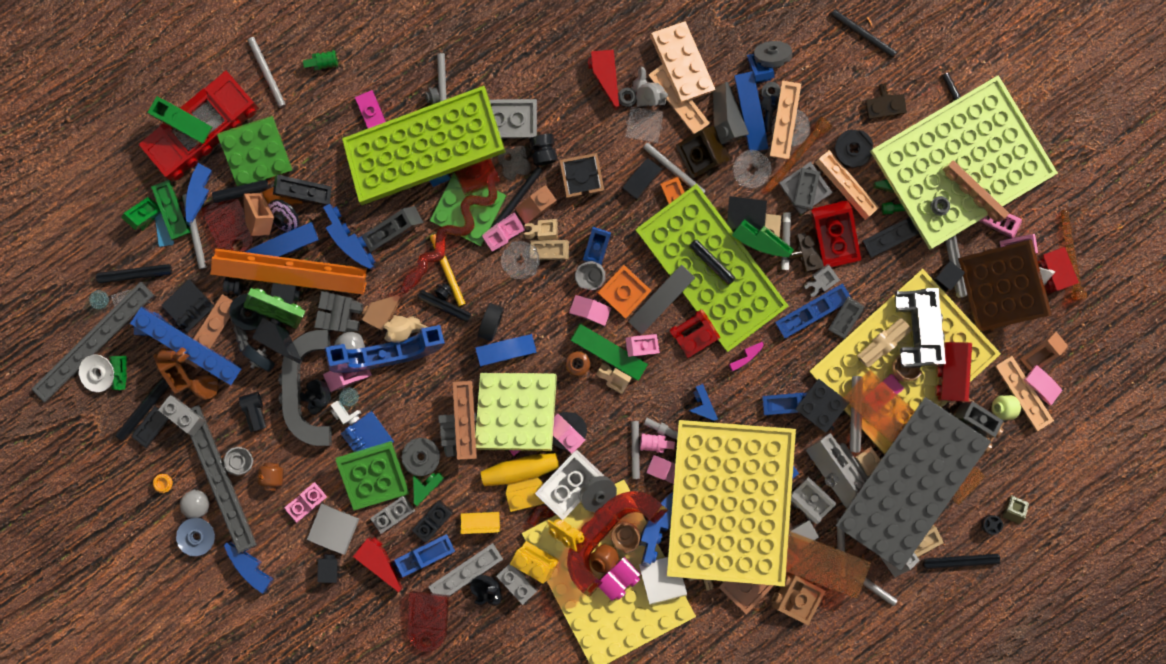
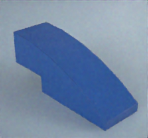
(196, 192)
(506, 350)
(782, 403)
(423, 556)
(248, 568)

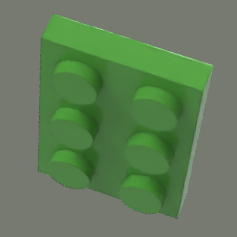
(274, 307)

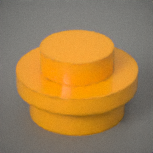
(162, 483)

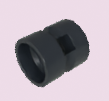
(543, 149)

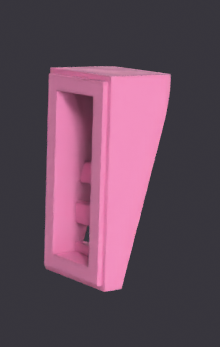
(1004, 230)

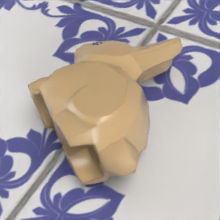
(400, 328)

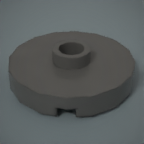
(773, 54)
(411, 452)
(597, 493)

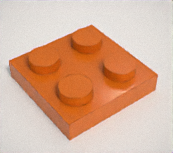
(624, 291)

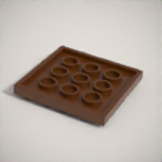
(1005, 286)

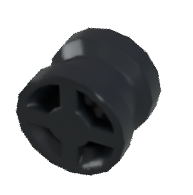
(232, 286)
(995, 524)

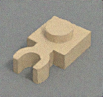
(544, 230)

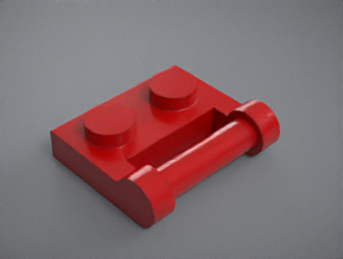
(698, 339)

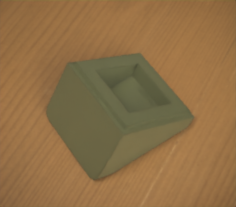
(1016, 510)

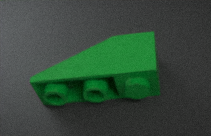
(179, 119)

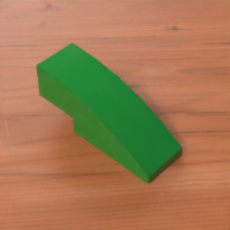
(762, 240)

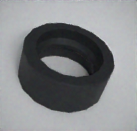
(490, 322)

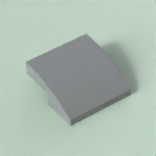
(333, 529)

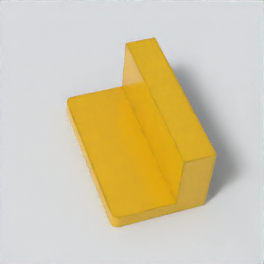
(480, 522)

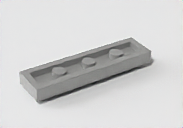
(467, 571)

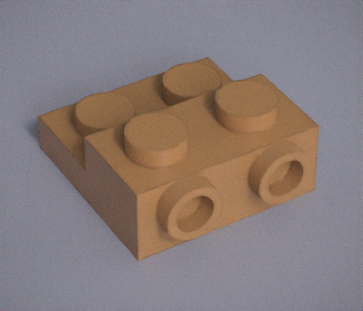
(798, 598)

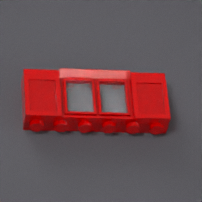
(220, 105)

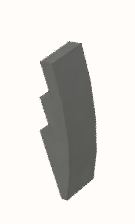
(661, 299)

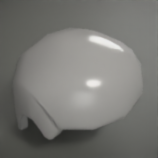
(590, 275)
(351, 340)
(238, 461)
(194, 504)

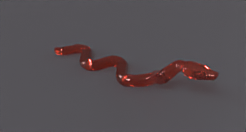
(414, 276)

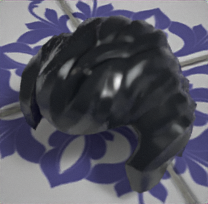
(317, 395)
(486, 590)

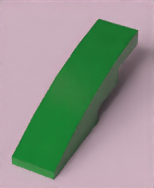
(608, 352)

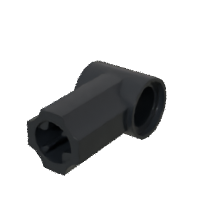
(252, 407)

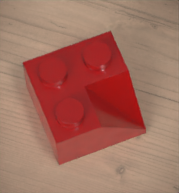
(1064, 273)

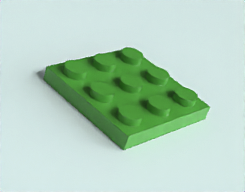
(255, 151)
(449, 211)
(372, 475)

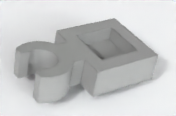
(824, 278)

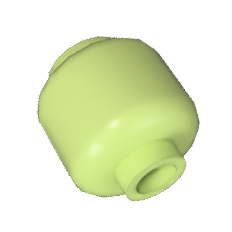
(1006, 407)

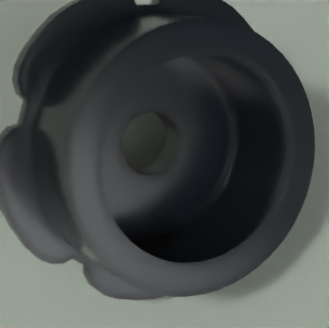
(443, 291)

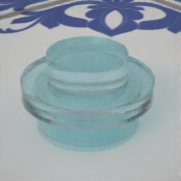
(99, 299)
(349, 397)

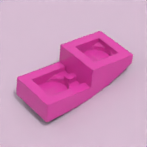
(750, 353)

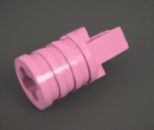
(655, 443)

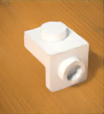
(340, 413)

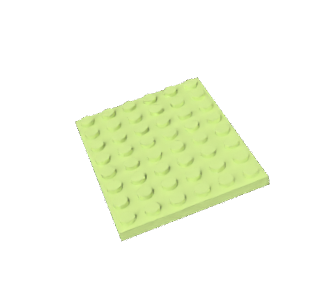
(985, 138)

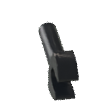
(769, 105)

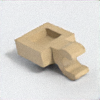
(615, 379)

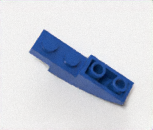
(351, 245)
(651, 535)

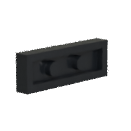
(302, 190)
(890, 237)

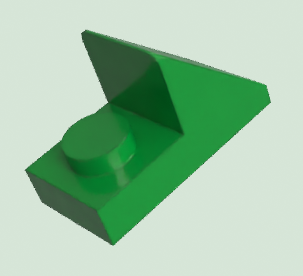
(141, 214)
(422, 491)

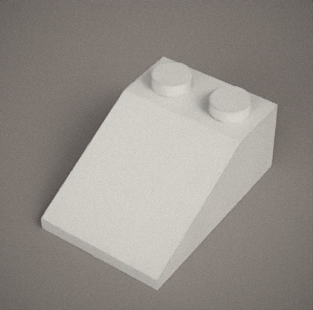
(563, 487)

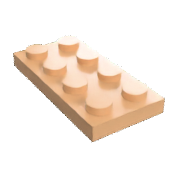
(682, 62)

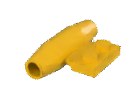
(521, 477)

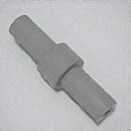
(661, 428)

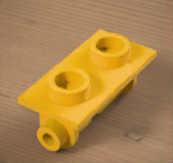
(561, 531)

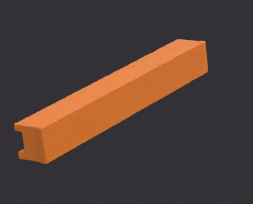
(289, 271)

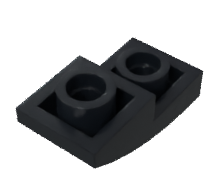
(641, 179)
(432, 521)

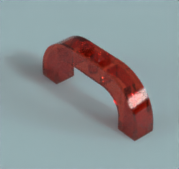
(599, 526)

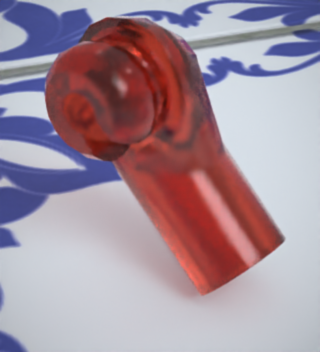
(540, 512)

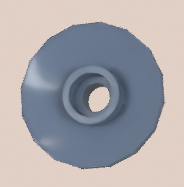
(186, 540)

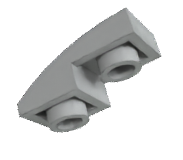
(392, 514)

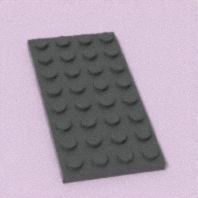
(913, 483)

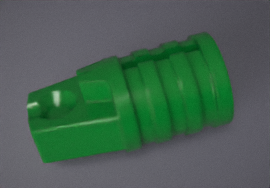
(322, 60)
(120, 372)

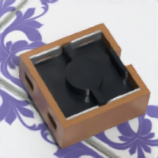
(581, 175)

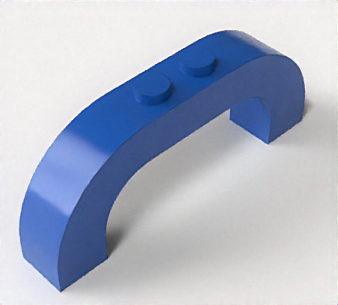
(355, 360)

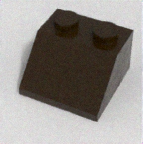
(703, 152)

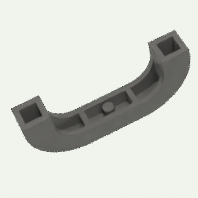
(291, 390)

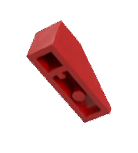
(604, 71)
(375, 558)

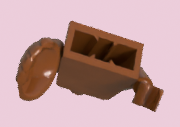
(170, 366)

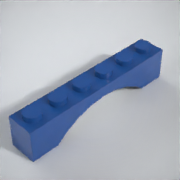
(175, 339)

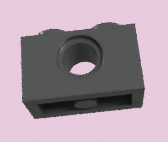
(979, 419)

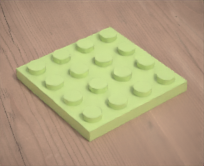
(516, 411)

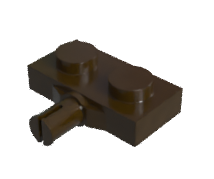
(885, 104)
(808, 251)

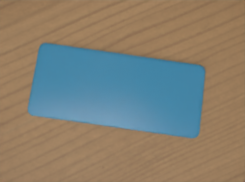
(162, 232)

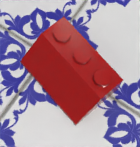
(955, 373)

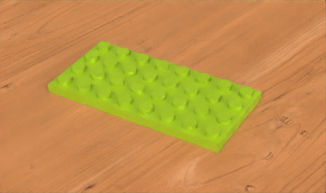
(423, 145)
(734, 308)

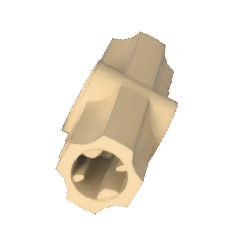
(884, 342)

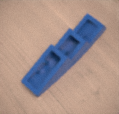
(751, 111)
(288, 242)
(813, 311)

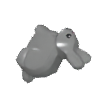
(648, 93)

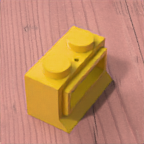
(534, 562)

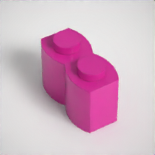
(619, 579)

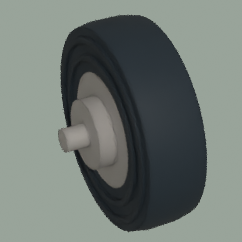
(258, 358)

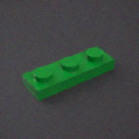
(170, 210)

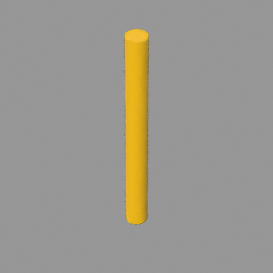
(450, 277)

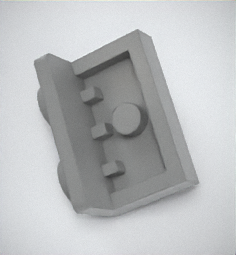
(812, 500)

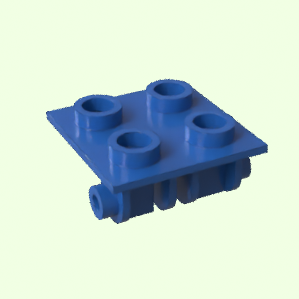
(366, 433)

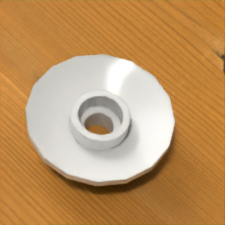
(89, 373)

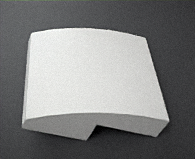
(659, 585)

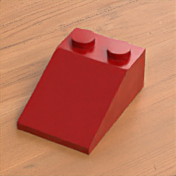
(836, 233)

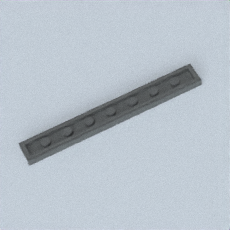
(93, 342)
(222, 487)

